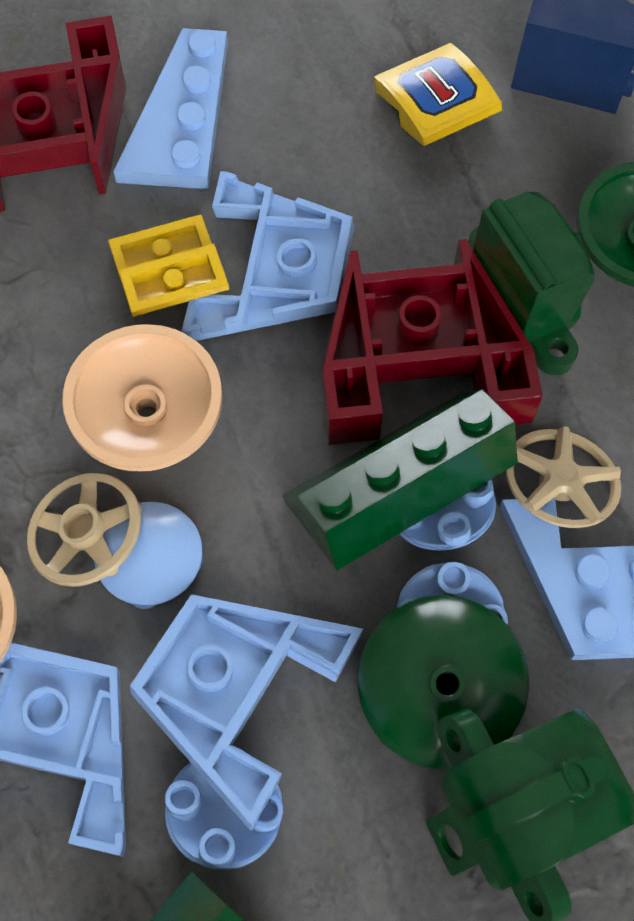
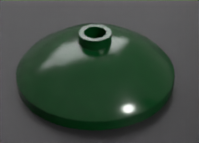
(607, 222)
(418, 645)

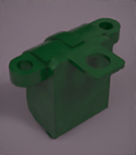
(537, 272)
(529, 804)

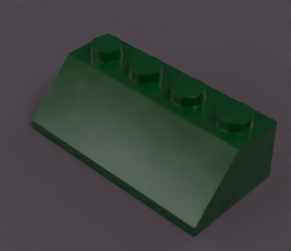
(405, 476)

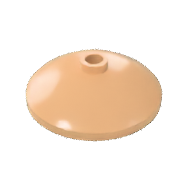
(136, 371)

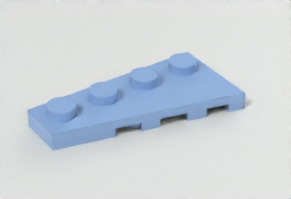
(180, 120)

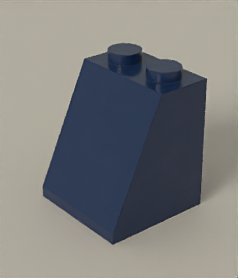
(578, 52)

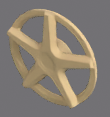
(564, 478)
(83, 529)

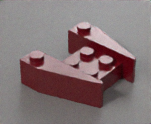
(65, 109)
(422, 328)

